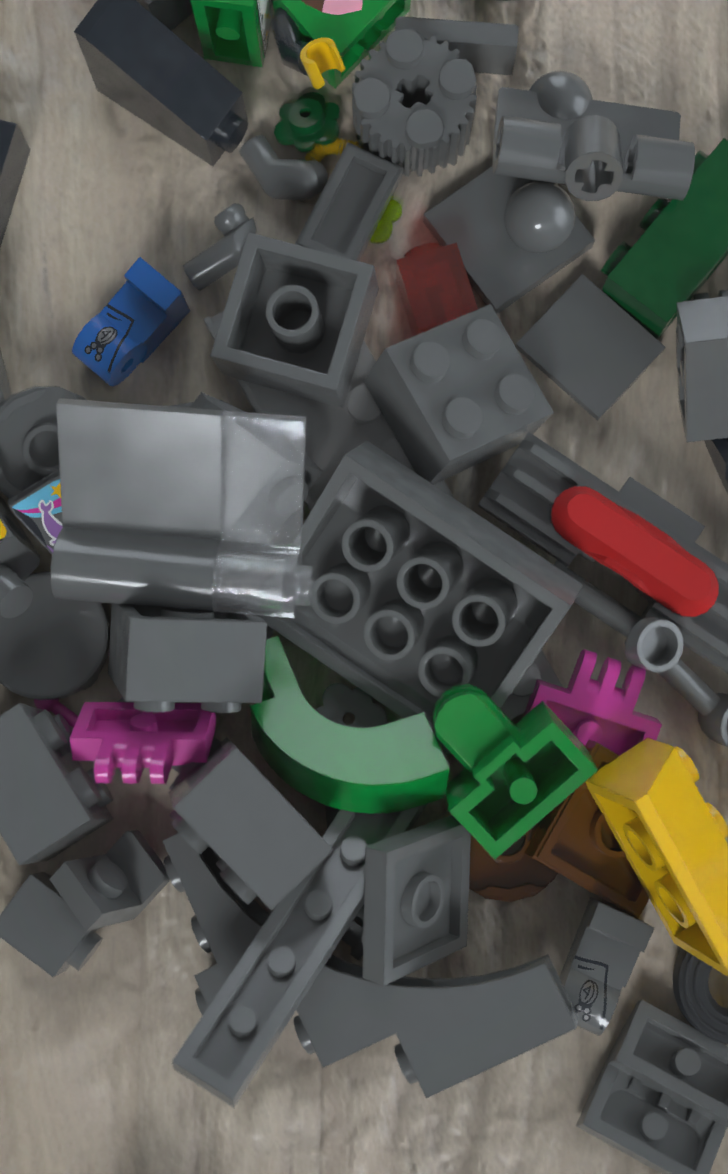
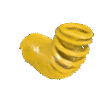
(330, 149)

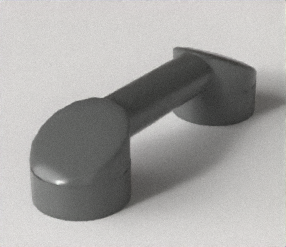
(658, 648)

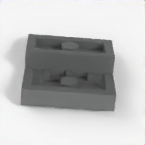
(661, 1094)

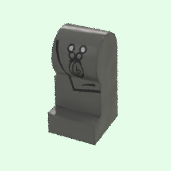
(602, 962)

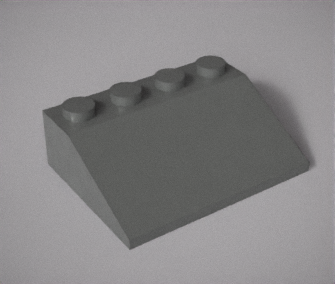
(419, 590)

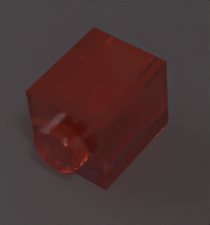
(433, 286)

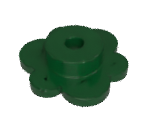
(308, 122)

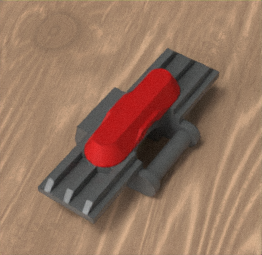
(628, 531)

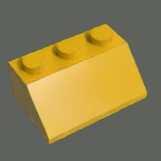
(671, 843)

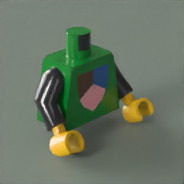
(331, 35)

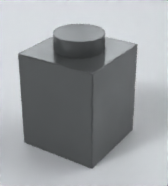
(45, 927)

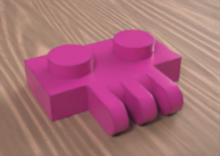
(597, 707)
(135, 739)

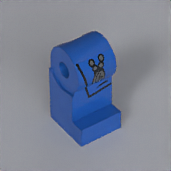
(131, 324)

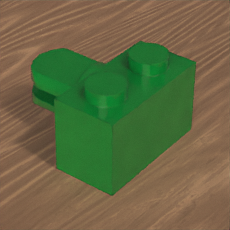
(510, 769)

